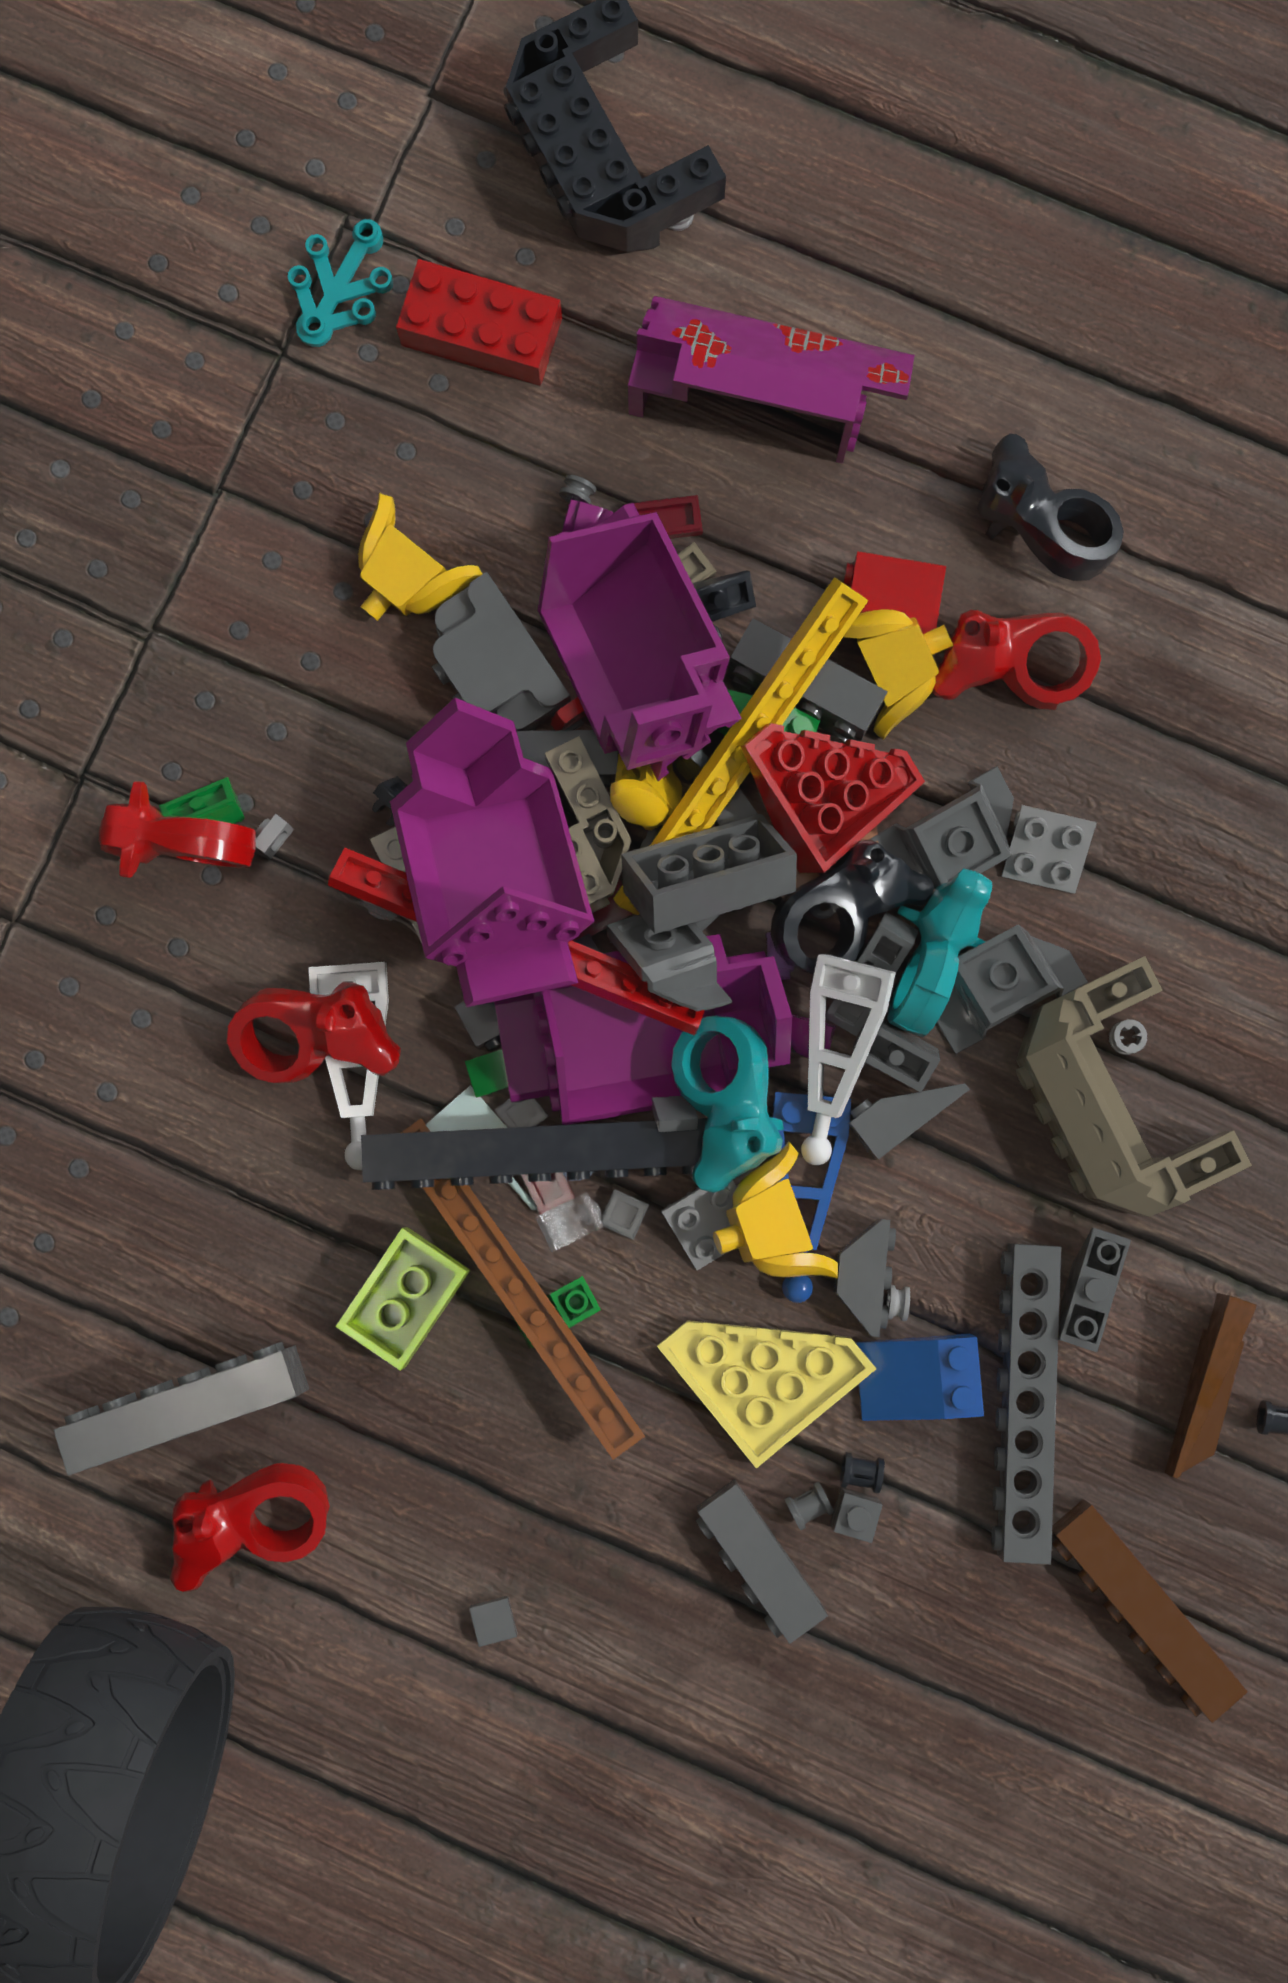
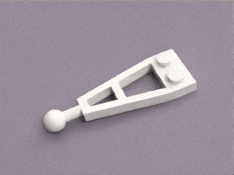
(374, 978)
(853, 984)

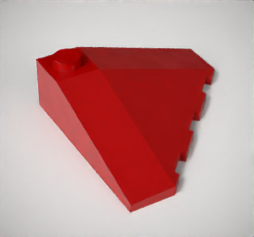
(826, 791)

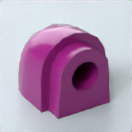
(583, 516)
(800, 1035)

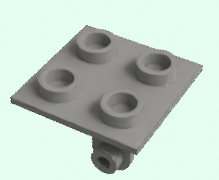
(1048, 848)
(696, 1219)

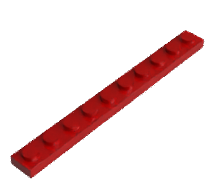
(594, 970)

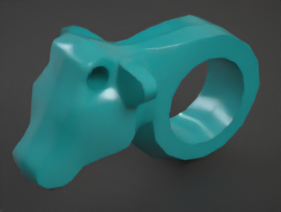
(946, 927)
(738, 1124)

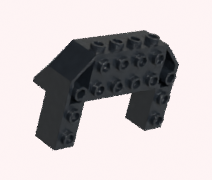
(578, 145)

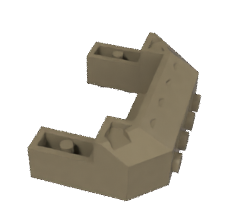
(596, 838)
(1089, 1115)

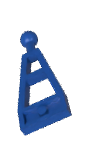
(798, 1119)

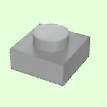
(272, 835)

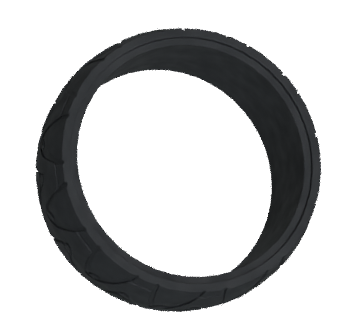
(105, 1790)

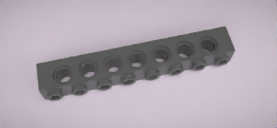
(1034, 1541)

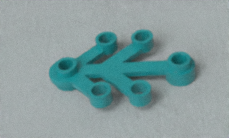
(338, 287)

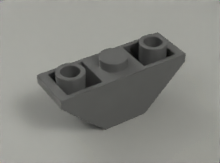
(865, 1275)
(1091, 1289)

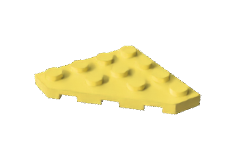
(764, 1380)

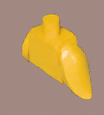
(402, 570)
(899, 661)
(643, 799)
(769, 1224)

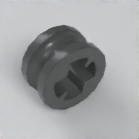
(577, 489)

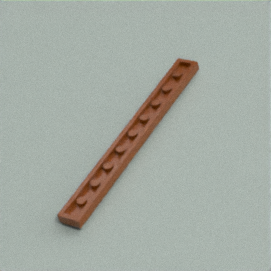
(534, 1313)

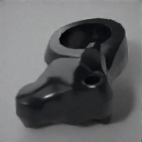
(1021, 498)
(860, 886)

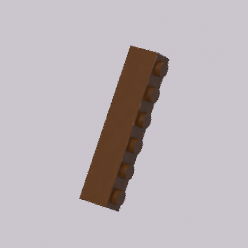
(1148, 1611)

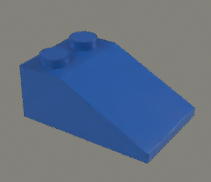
(922, 1379)

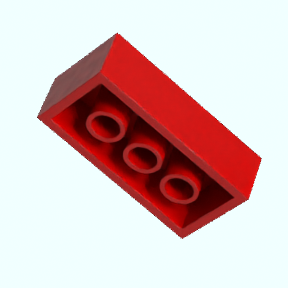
(479, 322)

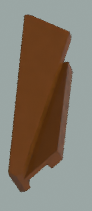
(1210, 1384)

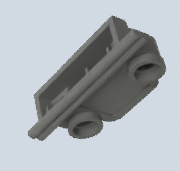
(494, 658)

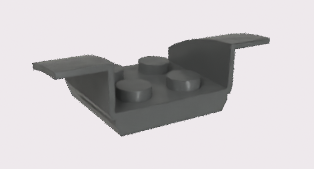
(958, 835)
(674, 962)
(1002, 981)

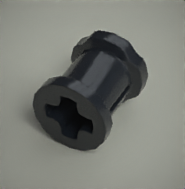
(1272, 1418)
(862, 1472)

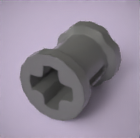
(809, 1505)

